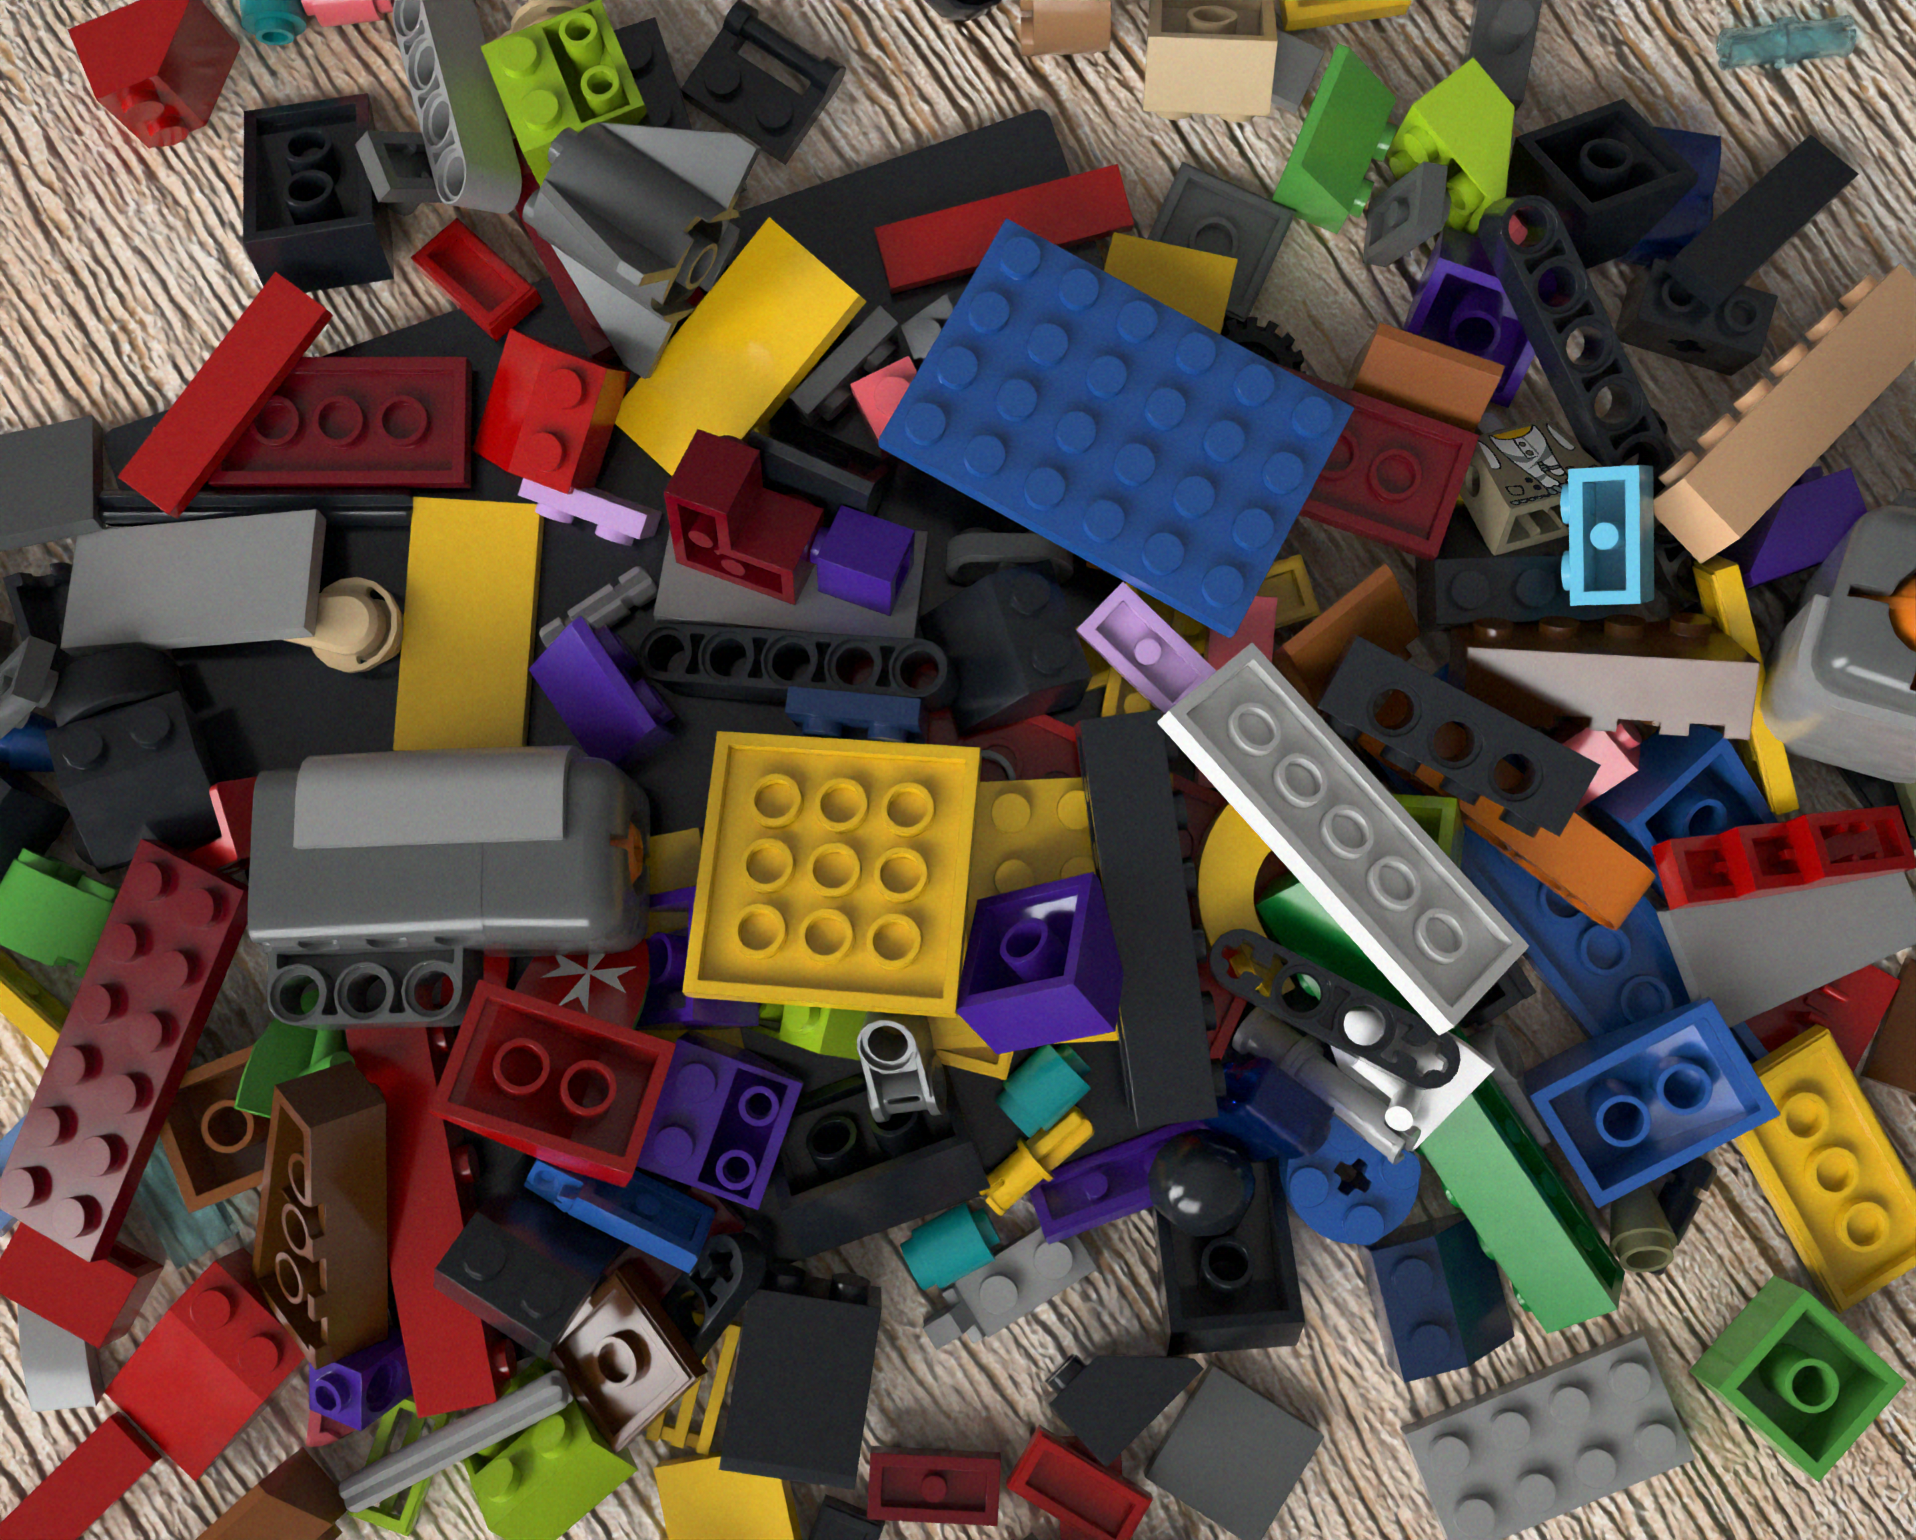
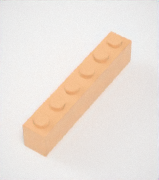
(1791, 419)

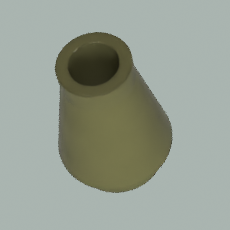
(1641, 1231)

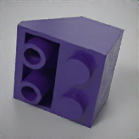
(599, 696)
(720, 1119)

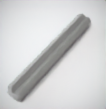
(456, 1441)

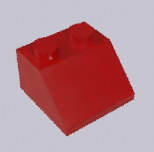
(157, 65)
(550, 413)

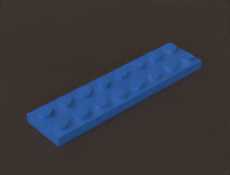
(1594, 972)

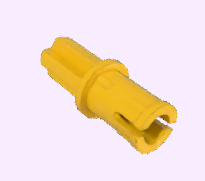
(1036, 1159)

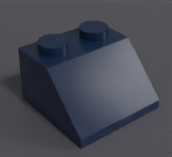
(1435, 1297)

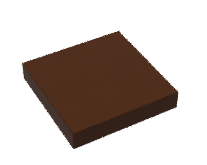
(625, 1358)

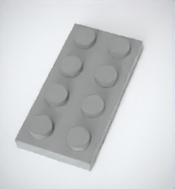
(1548, 1442)

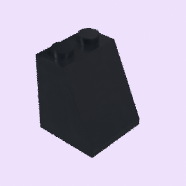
(803, 1378)

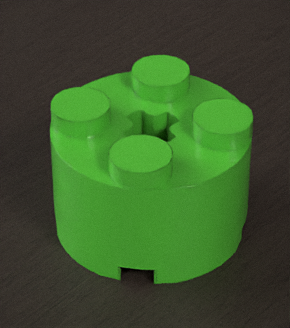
(53, 910)

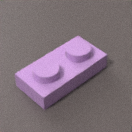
(615, 516)
(1144, 649)

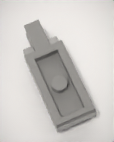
(1008, 1288)

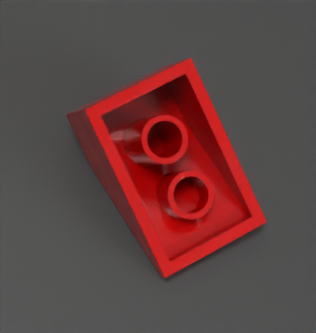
(553, 1082)
(208, 1367)

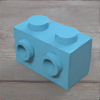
(1609, 535)

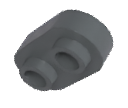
(983, 552)

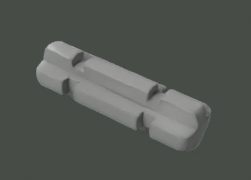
(608, 604)

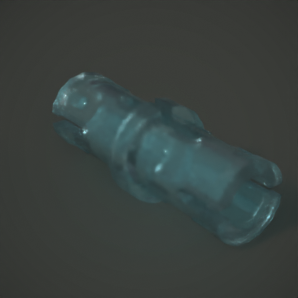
(1786, 42)

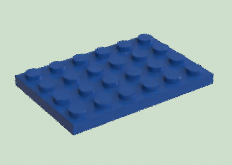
(1116, 428)

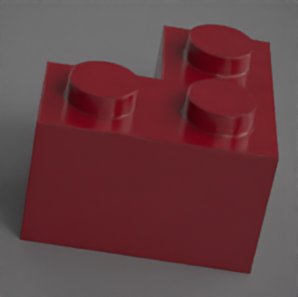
(733, 525)

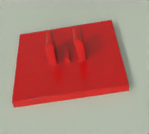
(1845, 1006)

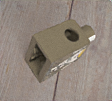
(1518, 482)

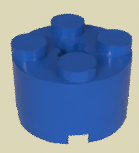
(1353, 1210)

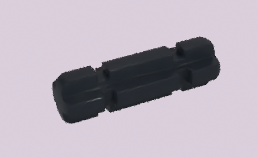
(1681, 1197)

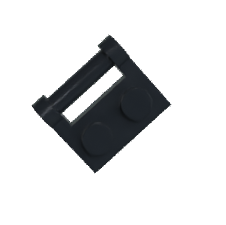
(752, 99)

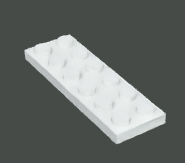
(1345, 837)

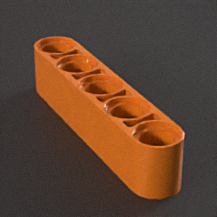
(1577, 866)

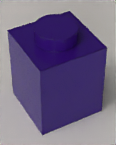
(863, 559)

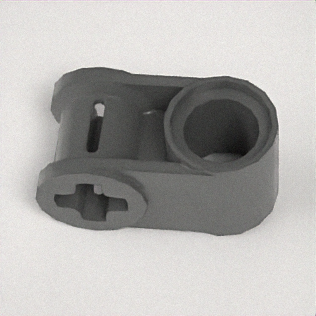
(901, 1069)

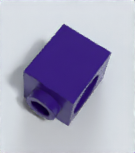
(362, 1384)

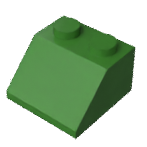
(1337, 144)

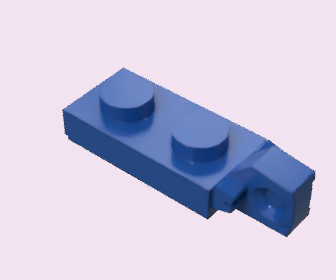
(640, 1214)

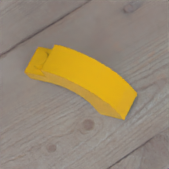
(1225, 888)

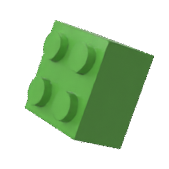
(1797, 1377)

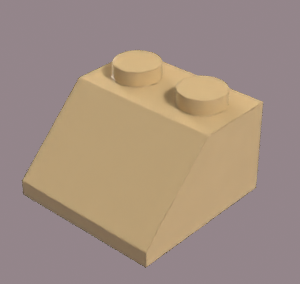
(1210, 58)

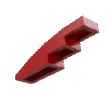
(1783, 856)

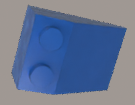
(1680, 791)
(1648, 1098)

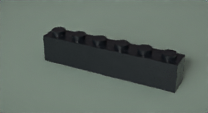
(1146, 894)

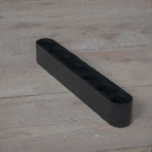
(1599, 365)

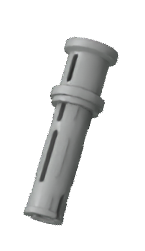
(1303, 1059)

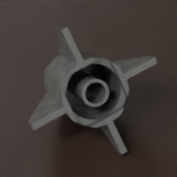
(642, 223)

